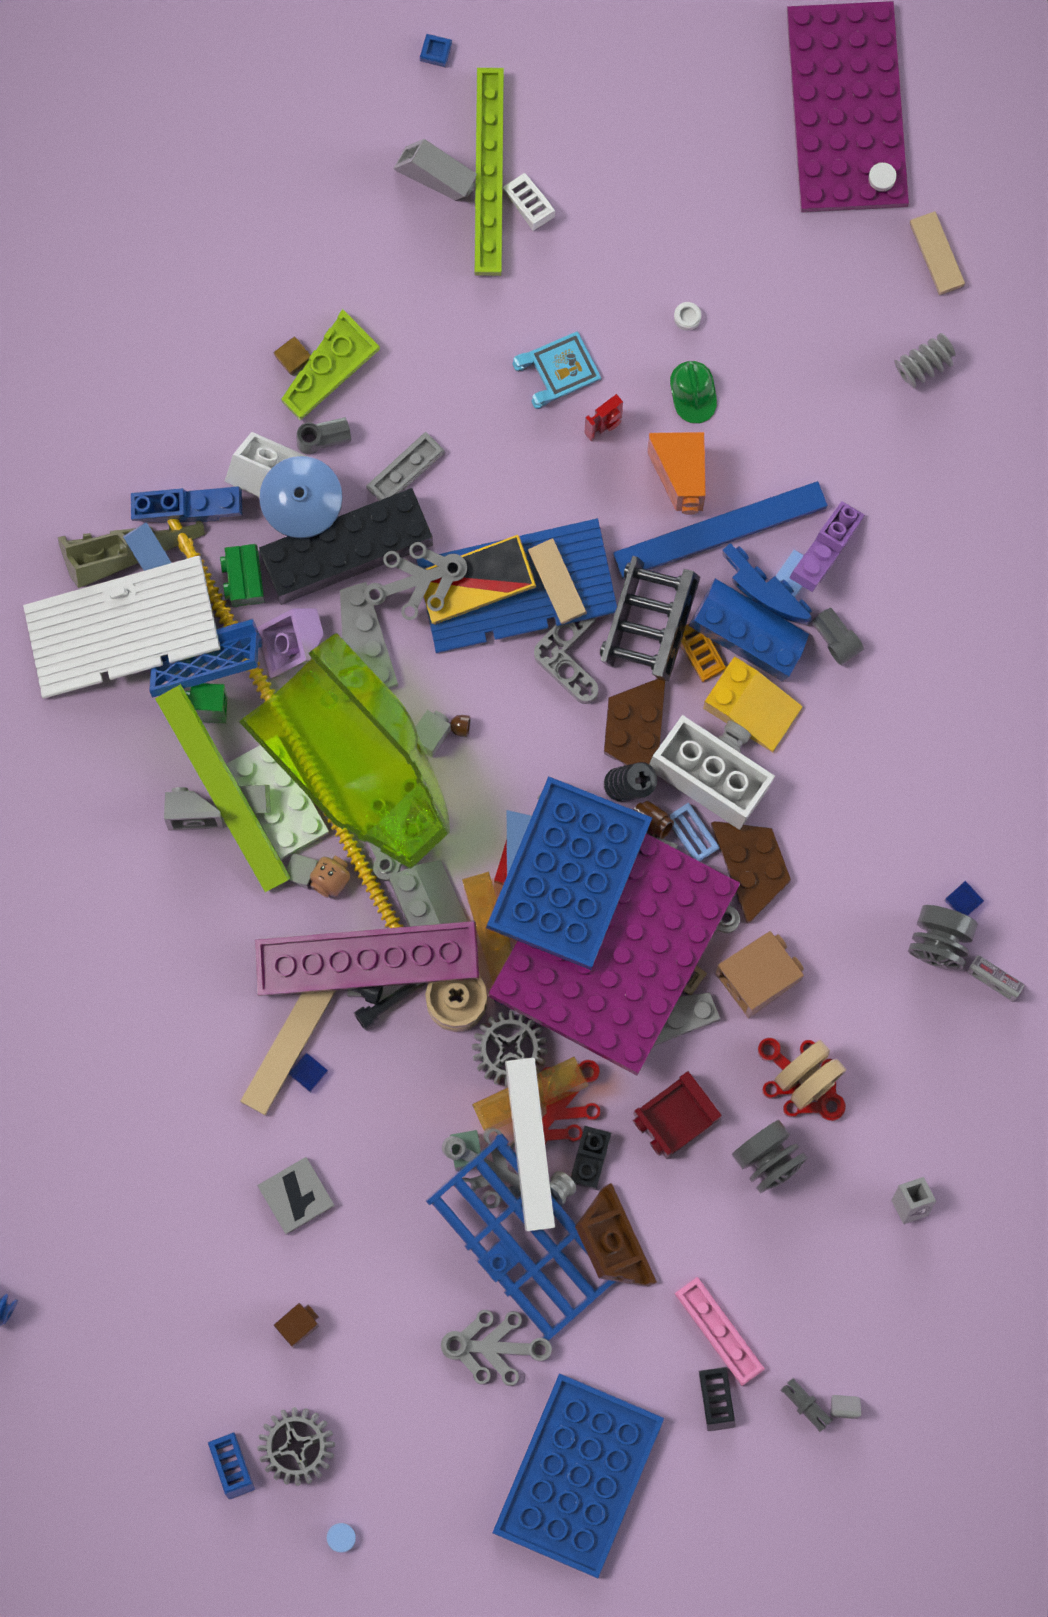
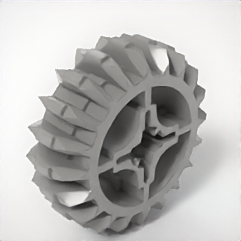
(499, 1041)
(304, 1470)

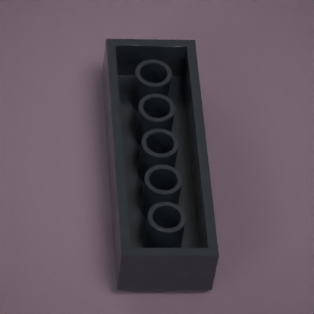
(347, 547)

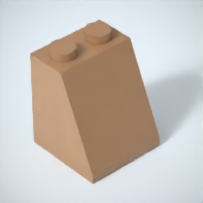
(759, 973)

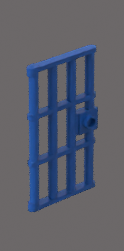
(507, 1252)

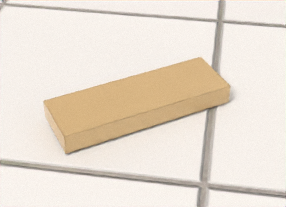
(937, 253)
(557, 581)

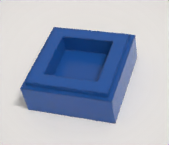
(435, 50)

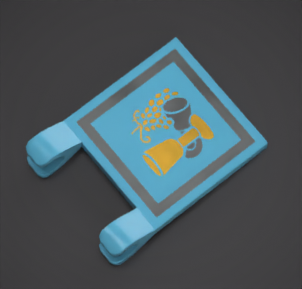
(562, 367)

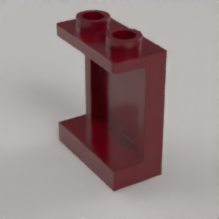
(676, 1116)

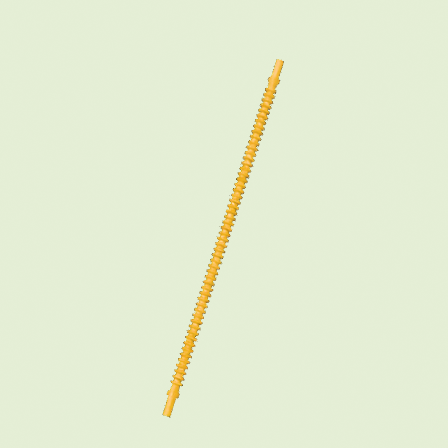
(186, 546)

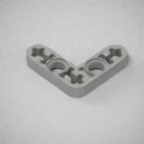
(560, 658)

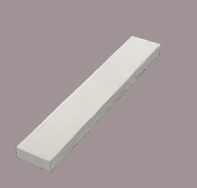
(529, 1144)

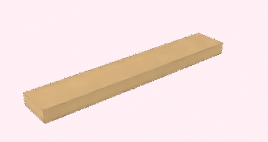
(286, 1050)

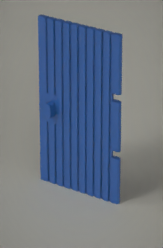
(528, 611)

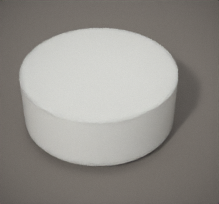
(882, 177)
(687, 316)

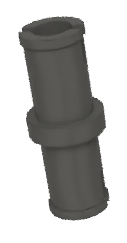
(806, 1405)

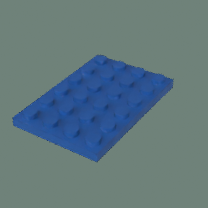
(569, 873)
(578, 1476)

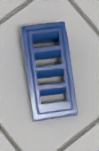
(239, 1488)

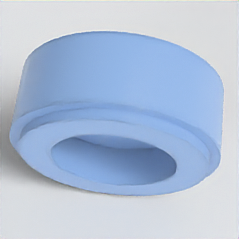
(341, 1537)

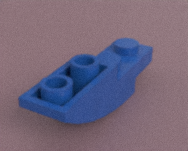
(186, 505)
(773, 595)

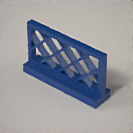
(237, 640)

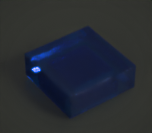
(964, 899)
(308, 1072)

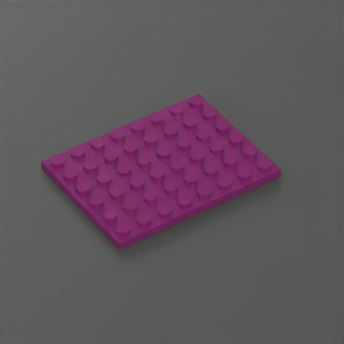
(641, 965)

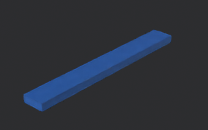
(724, 528)

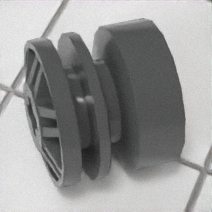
(941, 942)
(769, 1156)

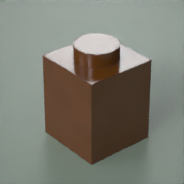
(297, 1324)

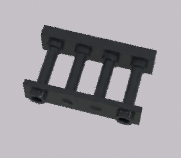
(668, 637)

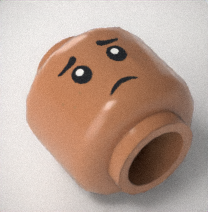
(329, 876)

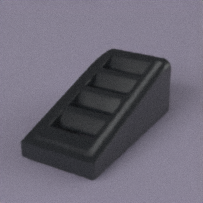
(721, 1422)

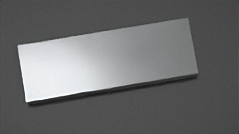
(406, 467)

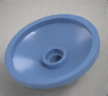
(304, 515)

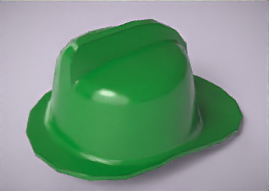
(693, 392)

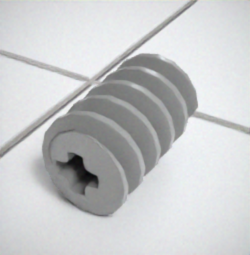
(925, 359)

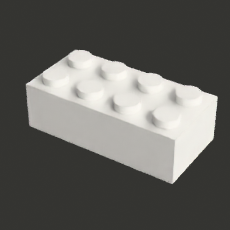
(711, 772)

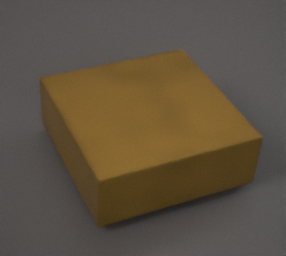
(292, 355)

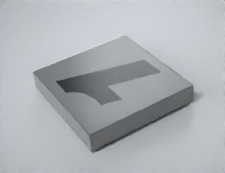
(296, 1195)

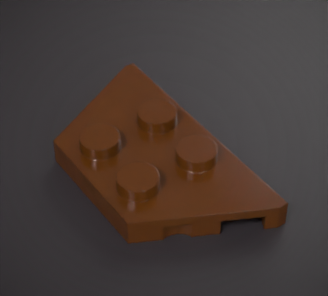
(635, 723)
(754, 862)
(612, 1241)

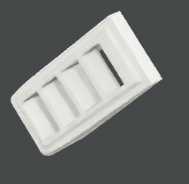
(540, 218)

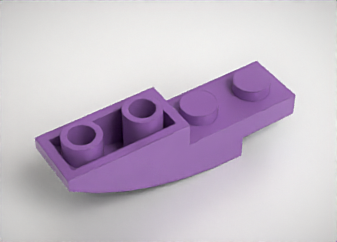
(827, 546)

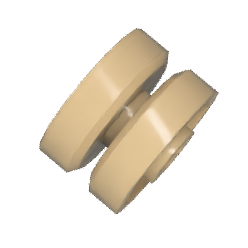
(455, 1015)
(813, 1078)

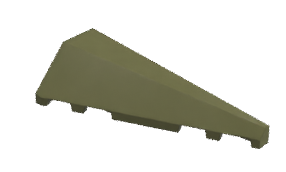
(101, 556)

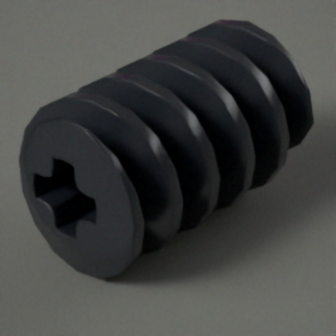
(630, 782)

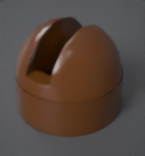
(460, 725)

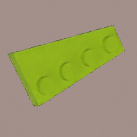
(332, 363)

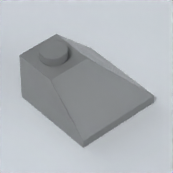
(189, 811)

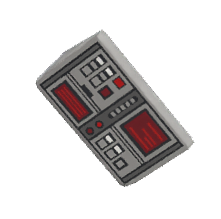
(995, 978)

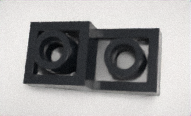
(590, 1157)

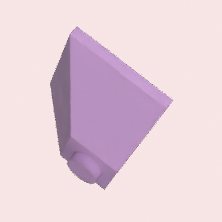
(290, 639)

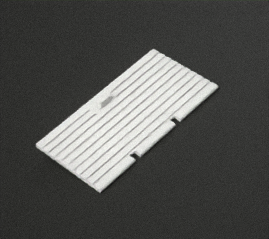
(121, 626)

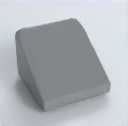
(299, 870)
(845, 1406)

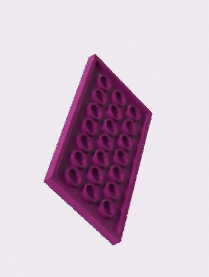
(846, 104)

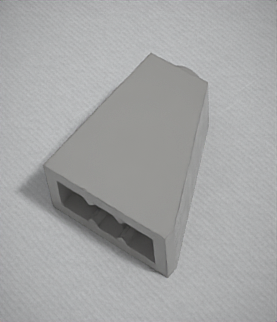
(435, 170)

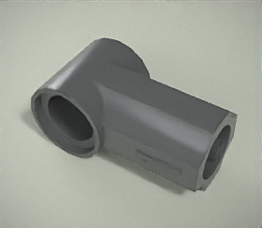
(326, 435)
(841, 642)

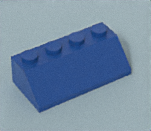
(749, 630)

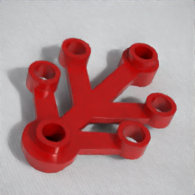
(814, 1107)
(558, 1110)

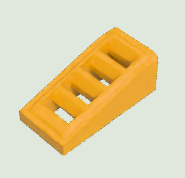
(691, 655)

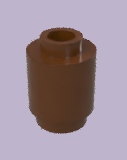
(660, 824)

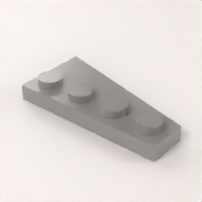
(363, 633)
(688, 1015)

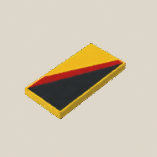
(490, 576)

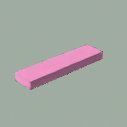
(719, 1331)

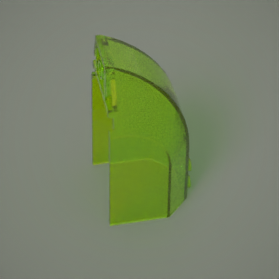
(354, 753)

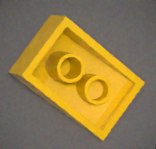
(753, 703)

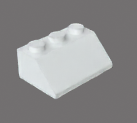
(253, 462)

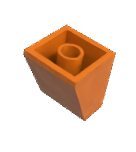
(681, 468)

